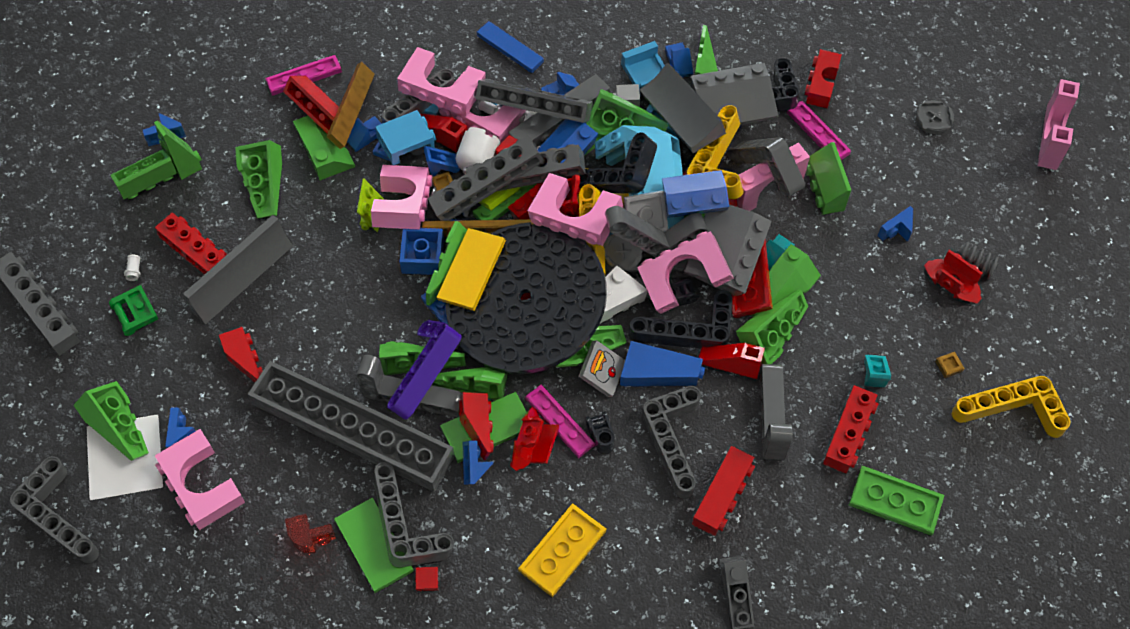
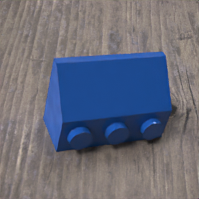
(570, 133)
(695, 194)

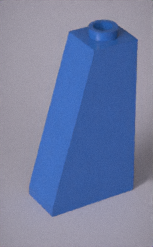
(659, 367)

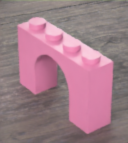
(456, 98)
(496, 124)
(1055, 136)
(759, 176)
(406, 212)
(589, 227)
(657, 271)
(201, 507)

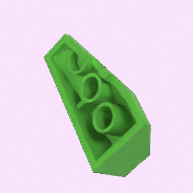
(706, 60)
(612, 112)
(261, 171)
(791, 272)
(774, 326)
(609, 336)
(474, 381)

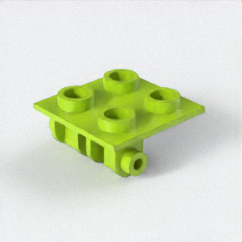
(365, 204)

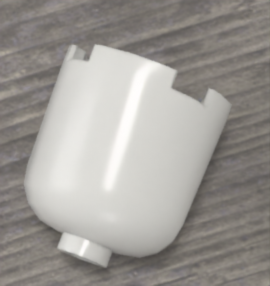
(475, 148)

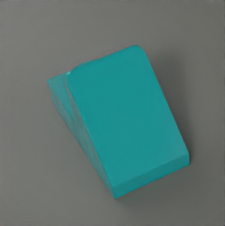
(776, 249)
(877, 371)

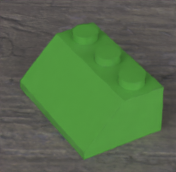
(144, 174)
(828, 180)

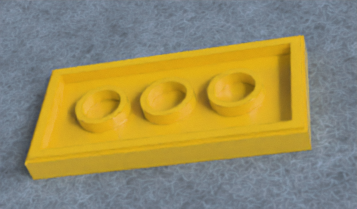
(471, 269)
(562, 550)

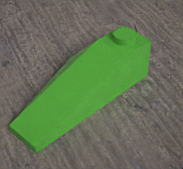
(323, 153)
(182, 156)
(454, 241)
(400, 357)
(109, 415)

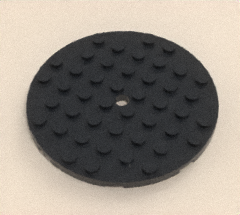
(550, 327)

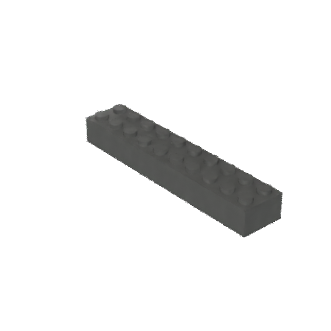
(351, 425)

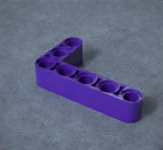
(441, 344)

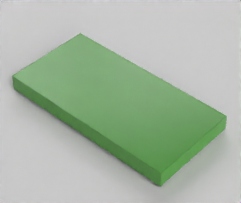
(506, 420)
(896, 500)
(366, 539)

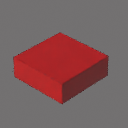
(426, 578)

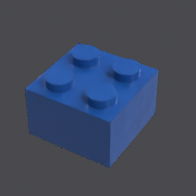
(421, 250)

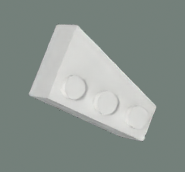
(621, 293)

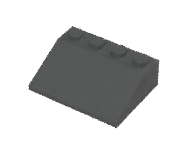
(742, 87)
(740, 238)

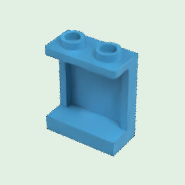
(642, 64)
(404, 135)

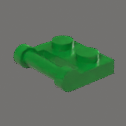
(139, 306)

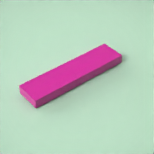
(314, 71)
(817, 128)
(553, 413)

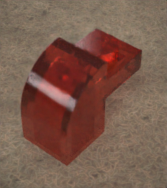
(304, 537)

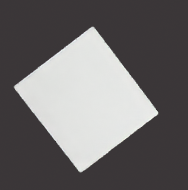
(114, 473)

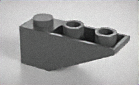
(737, 591)

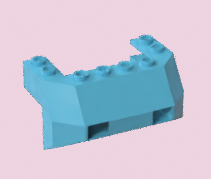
(665, 163)

